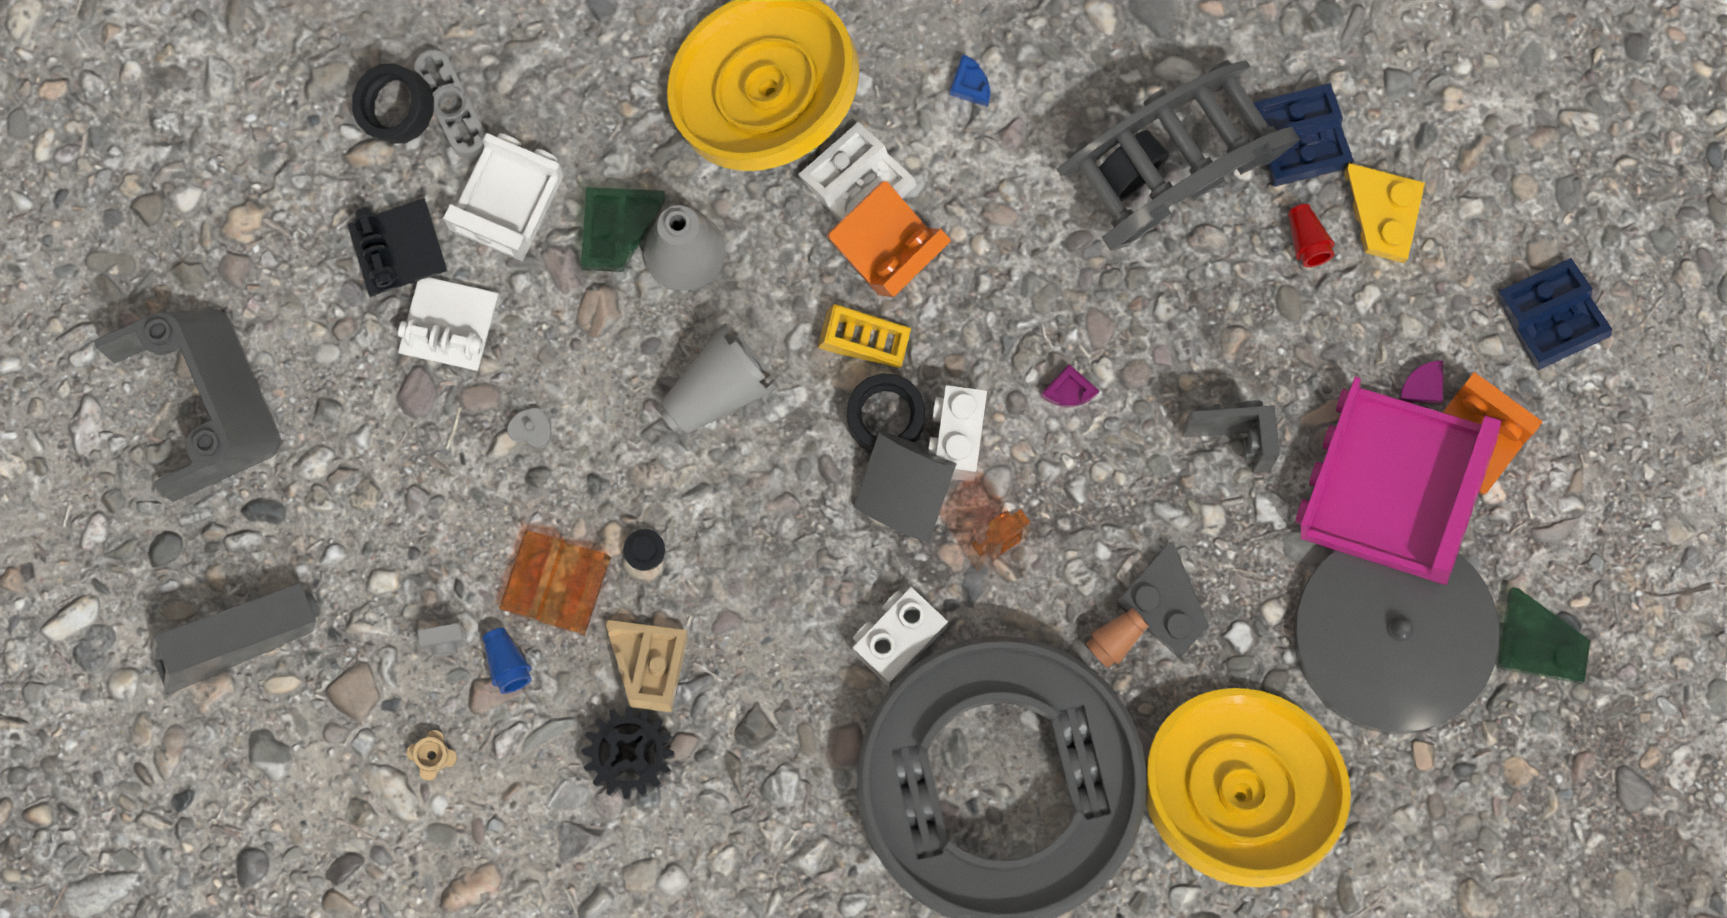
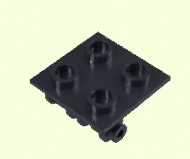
(396, 246)

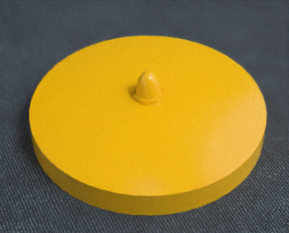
(763, 82)
(1246, 787)

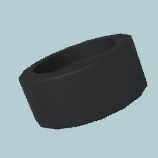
(366, 94)
(1121, 171)
(877, 384)

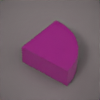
(1424, 384)
(1070, 389)

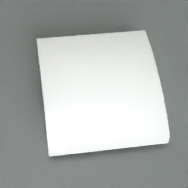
(853, 170)

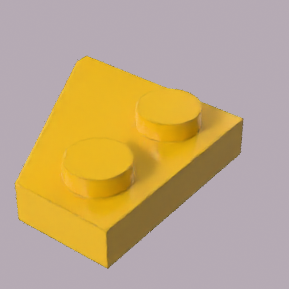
(1386, 210)

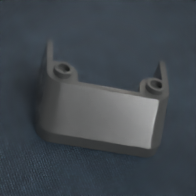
(240, 421)

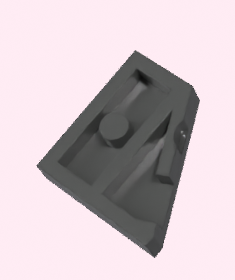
(1167, 602)

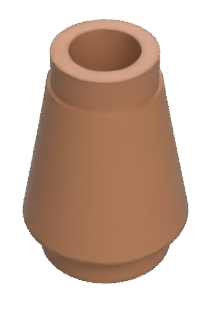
(1117, 637)

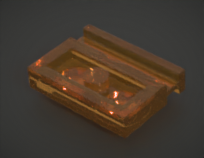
(1004, 534)

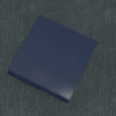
(1318, 124)
(1554, 314)

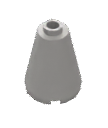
(684, 249)
(716, 383)

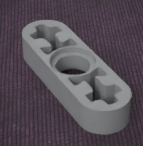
(453, 133)

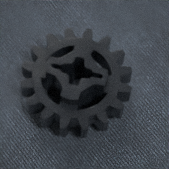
(643, 738)

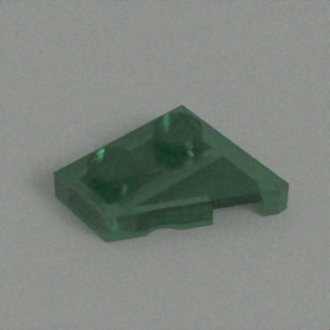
(1541, 642)

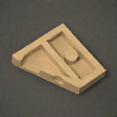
(648, 662)

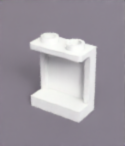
(506, 196)

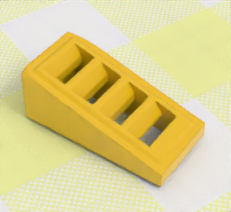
(861, 350)

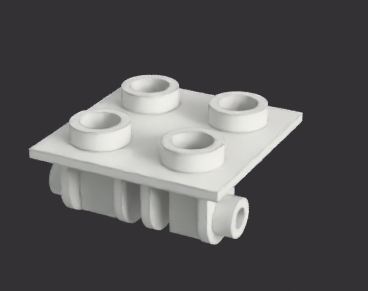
(448, 323)

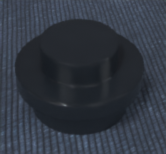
(644, 550)

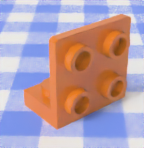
(886, 240)
(1481, 399)

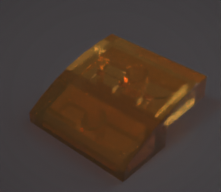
(555, 582)

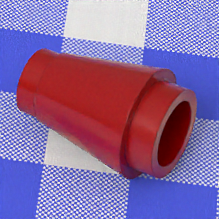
(1309, 237)

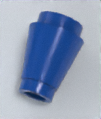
(506, 663)

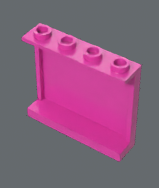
(1397, 483)

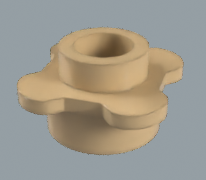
(419, 754)

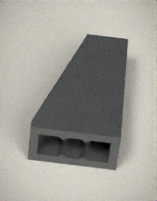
(232, 636)

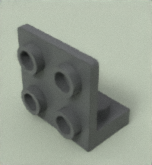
(1250, 418)

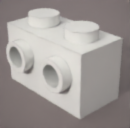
(960, 429)
(898, 636)

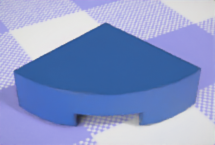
(971, 82)

